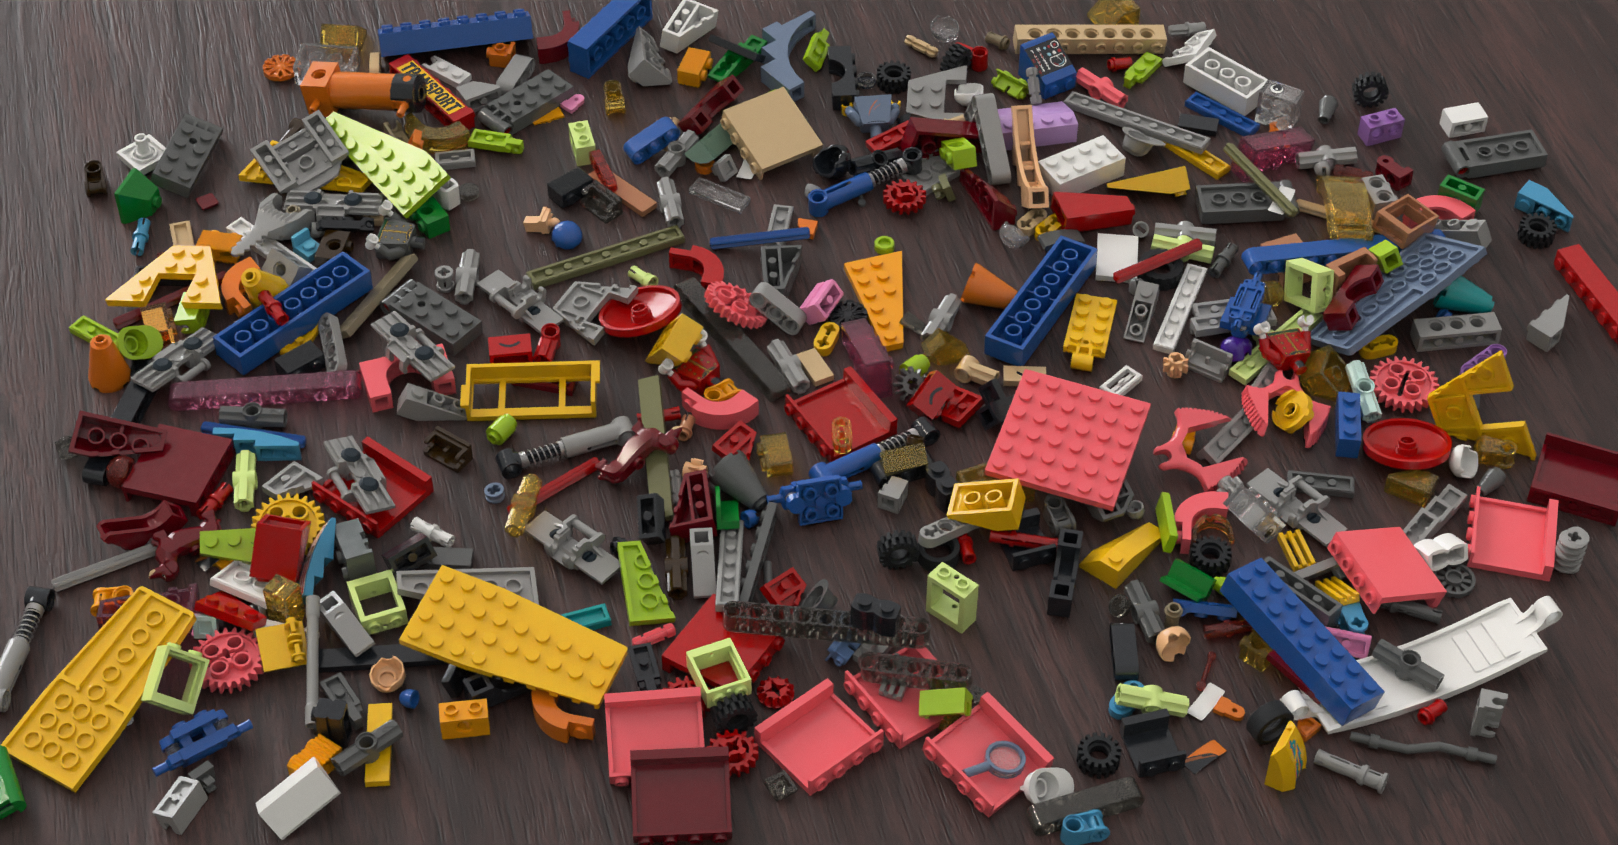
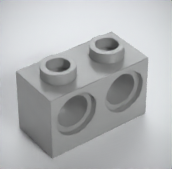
(1379, 193)

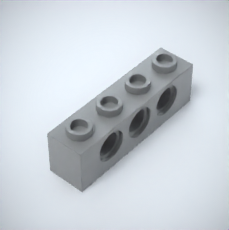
(1455, 331)

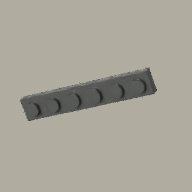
(758, 553)

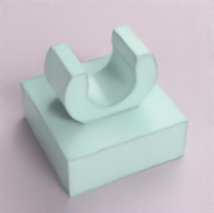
(204, 625)

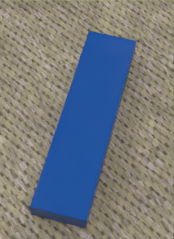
(1226, 116)

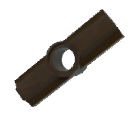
(676, 567)

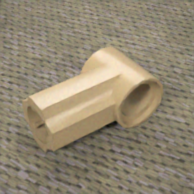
(971, 370)

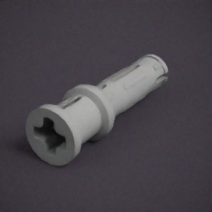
(1361, 774)

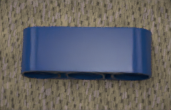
(651, 140)

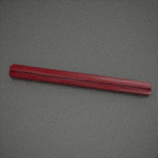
(170, 300)

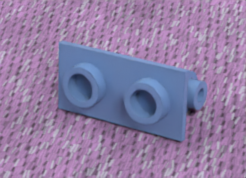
(841, 652)

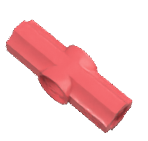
(1101, 88)

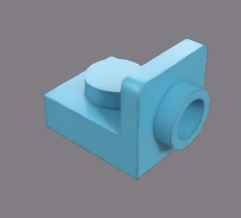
(304, 245)

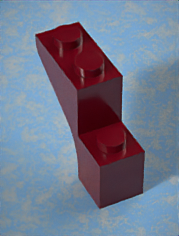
(137, 530)

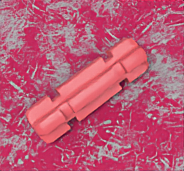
(655, 635)

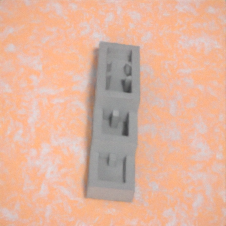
(1435, 515)

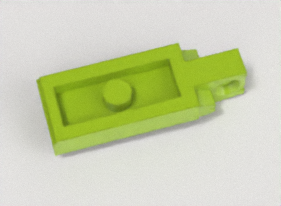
(817, 50)
(1142, 69)
(495, 141)

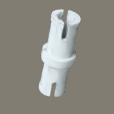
(433, 532)

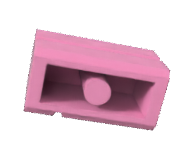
(821, 301)

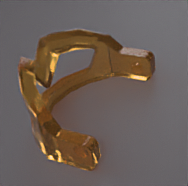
(1209, 524)

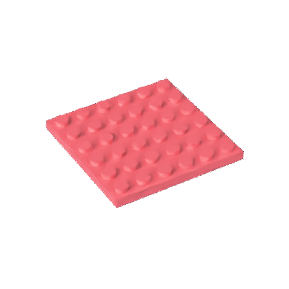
(1068, 439)

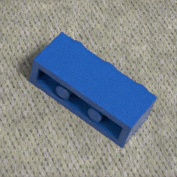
(1347, 425)

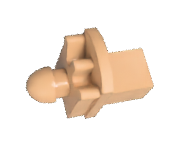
(541, 223)

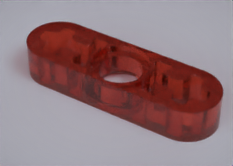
(602, 170)

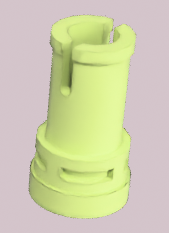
(642, 277)

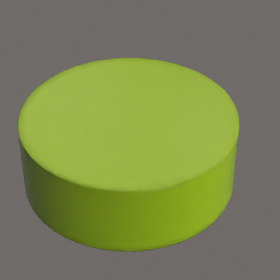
(884, 245)

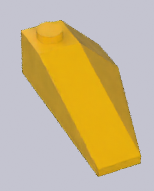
(1166, 182)
(1121, 556)

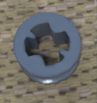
(489, 492)

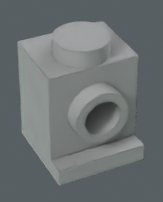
(893, 495)

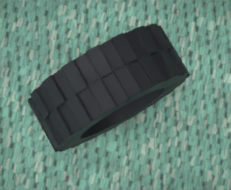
(1165, 281)

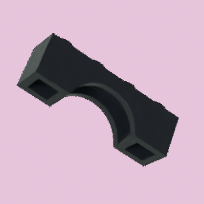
(842, 64)
(1065, 573)
(493, 689)

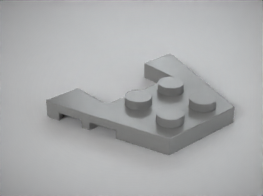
(928, 93)
(584, 302)

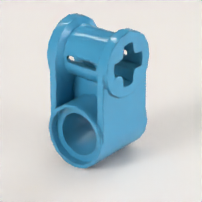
(1353, 618)
(1084, 828)

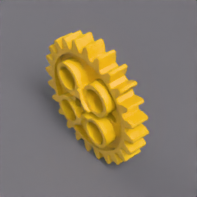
(292, 508)

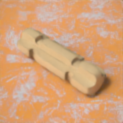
(921, 46)

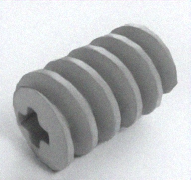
(1570, 550)

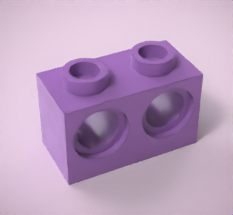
(1381, 126)

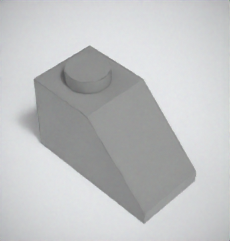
(478, 94)

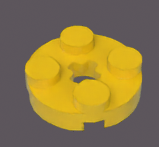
(1302, 414)

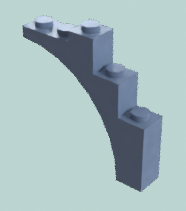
(781, 40)

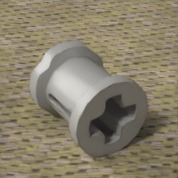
(450, 285)

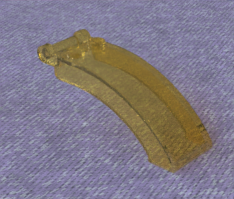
(1346, 206)

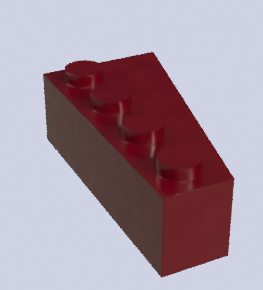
(928, 133)

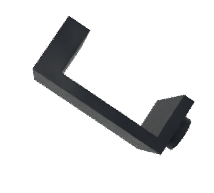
(1024, 557)
(1151, 743)

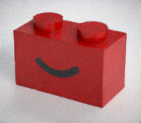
(510, 349)
(932, 395)

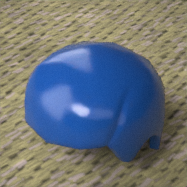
(566, 235)

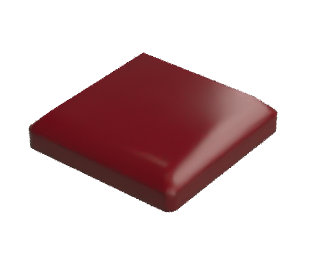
(207, 201)

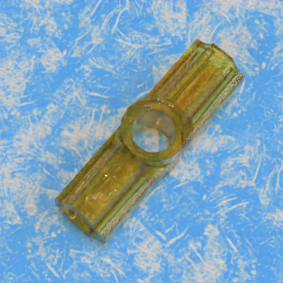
(523, 505)

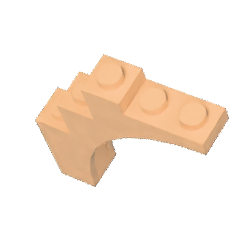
(1024, 156)

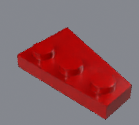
(231, 610)

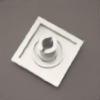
(142, 154)

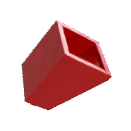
(279, 547)

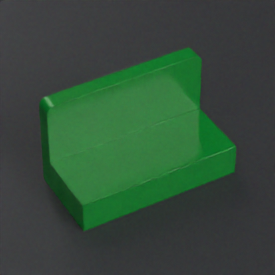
(726, 512)
(1189, 581)

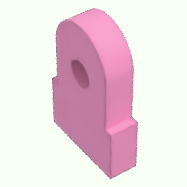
(572, 103)

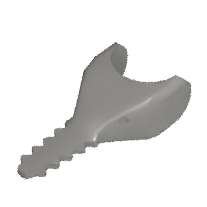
(273, 224)

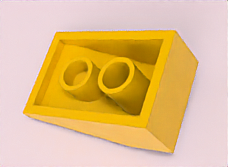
(676, 341)
(988, 504)

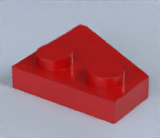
(961, 407)
(737, 438)
(784, 589)

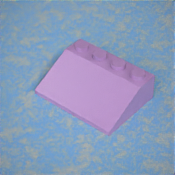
(1051, 122)

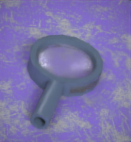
(1000, 759)

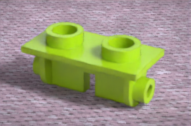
(1005, 79)

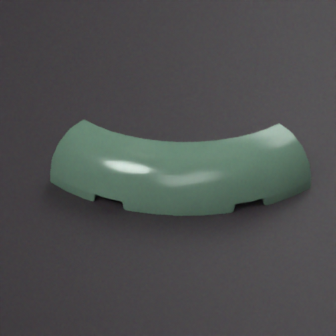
(710, 146)

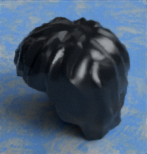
(832, 161)

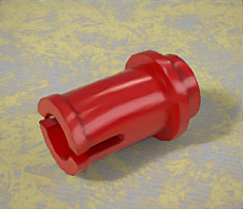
(1119, 63)
(1428, 714)

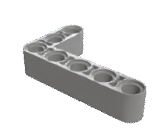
(984, 112)

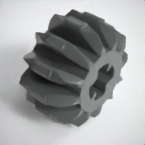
(903, 386)

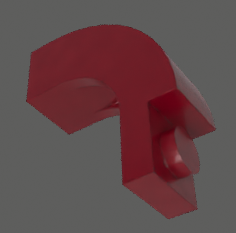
(555, 47)

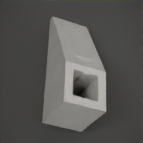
(1468, 231)
(1142, 311)
(1547, 329)
(428, 405)
(702, 562)
(345, 624)

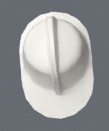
(1047, 784)

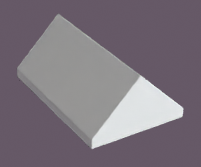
(297, 798)

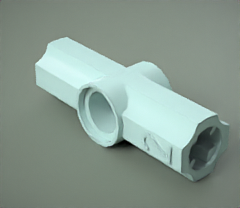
(1365, 386)

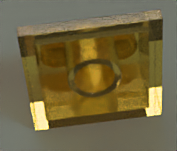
(1114, 12)
(343, 35)
(1325, 374)

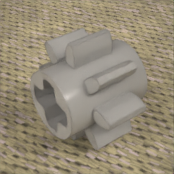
(1229, 484)

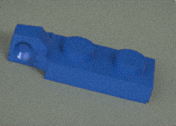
(1204, 608)

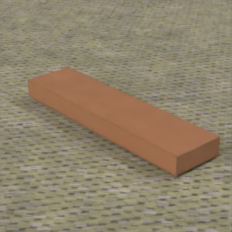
(631, 196)

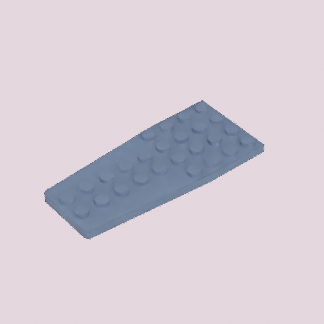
(1426, 270)

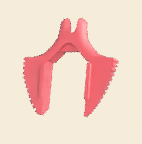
(1256, 407)
(1190, 421)

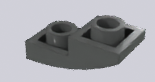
(1048, 239)

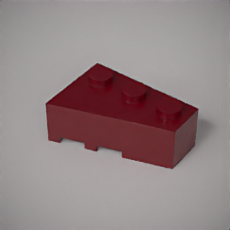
(694, 506)

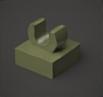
(943, 189)

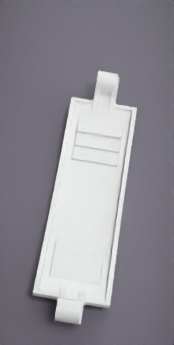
(1464, 652)

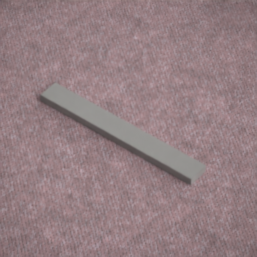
(1144, 124)

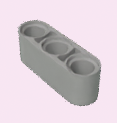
(516, 73)
(778, 308)

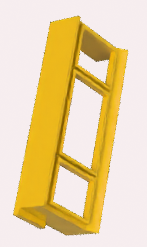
(530, 373)

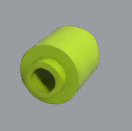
(918, 362)
(501, 429)

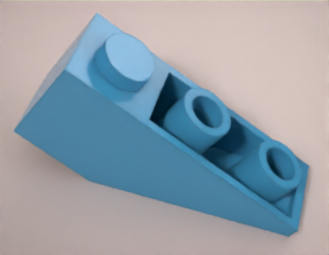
(1538, 199)

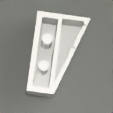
(687, 25)

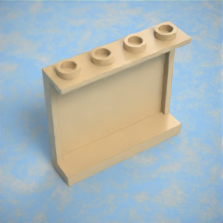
(770, 131)

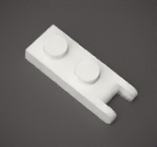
(447, 72)

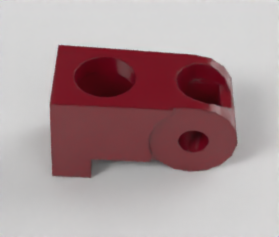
(1393, 172)

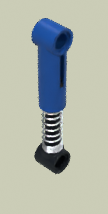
(822, 200)
(865, 457)

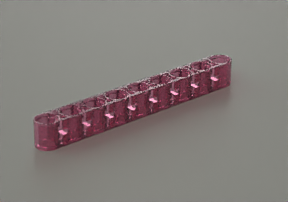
(265, 390)

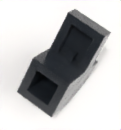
(995, 406)

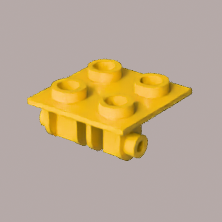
(282, 645)

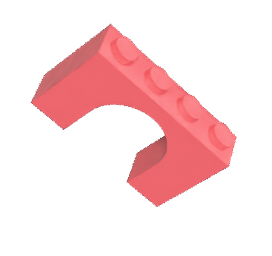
(381, 371)

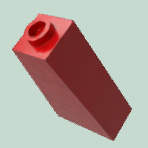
(1091, 211)

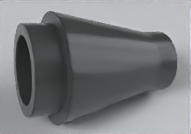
(1327, 107)
(1492, 480)

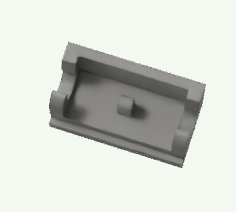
(1209, 360)
(1488, 712)
(180, 804)

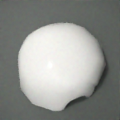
(966, 91)
(1463, 461)

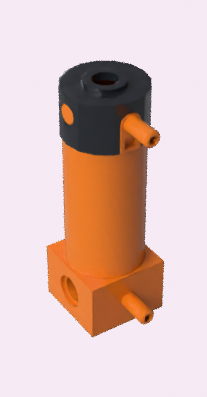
(329, 89)

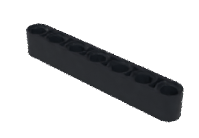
(131, 408)

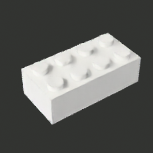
(1224, 81)
(1082, 166)

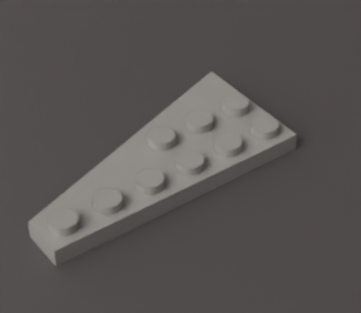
(517, 580)

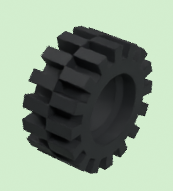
(956, 57)
(893, 77)
(1366, 82)
(1533, 238)
(1213, 547)
(897, 549)
(734, 714)
(1097, 766)

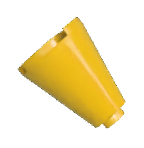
(257, 281)

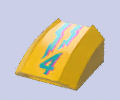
(1286, 760)

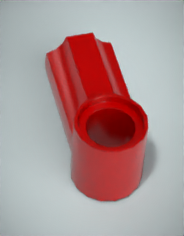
(979, 59)
(548, 343)

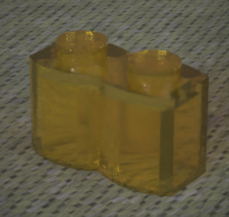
(775, 454)

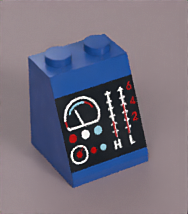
(1053, 66)

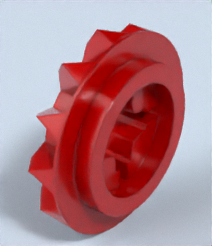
(770, 698)

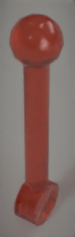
(1201, 685)

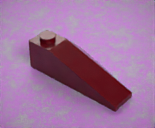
(989, 201)
(109, 436)

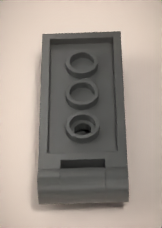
(526, 103)
(1495, 154)
(186, 155)
(1237, 203)
(434, 314)

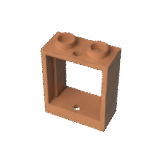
(1395, 230)

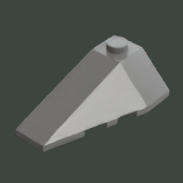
(645, 63)

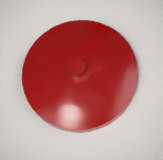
(647, 312)
(1407, 443)

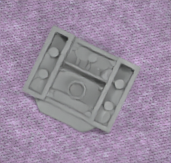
(303, 159)

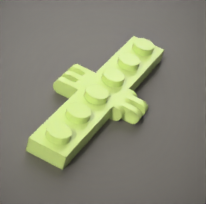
(1251, 366)

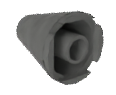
(739, 481)

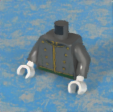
(395, 237)

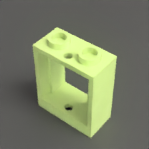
(1321, 278)
(373, 586)
(954, 614)
(721, 652)
(194, 683)

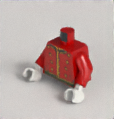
(1286, 348)
(698, 372)

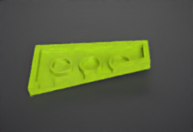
(228, 544)
(641, 587)

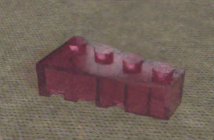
(868, 356)

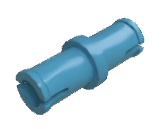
(140, 236)

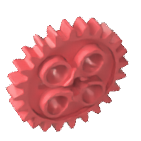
(734, 305)
(1389, 379)
(232, 659)

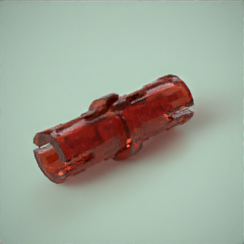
(1226, 629)

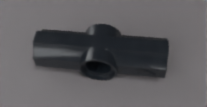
(873, 161)

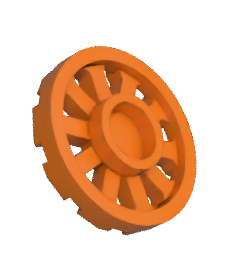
(279, 66)

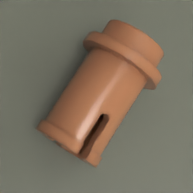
(686, 426)

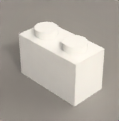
(1463, 120)

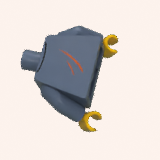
(872, 113)

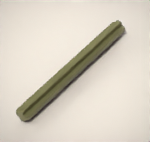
(1261, 180)

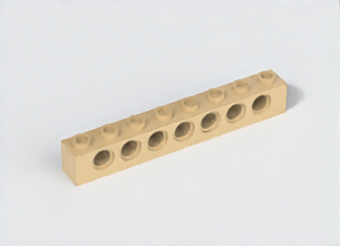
(1097, 38)

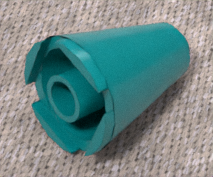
(1464, 297)

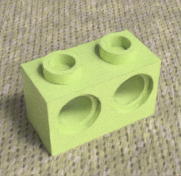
(581, 141)

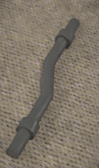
(1470, 753)

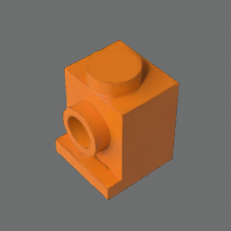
(500, 54)

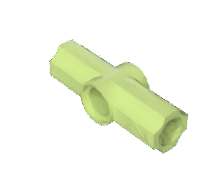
(1163, 242)
(245, 481)
(1151, 699)

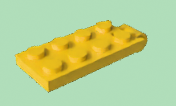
(1089, 330)

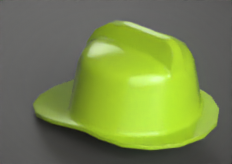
(139, 342)

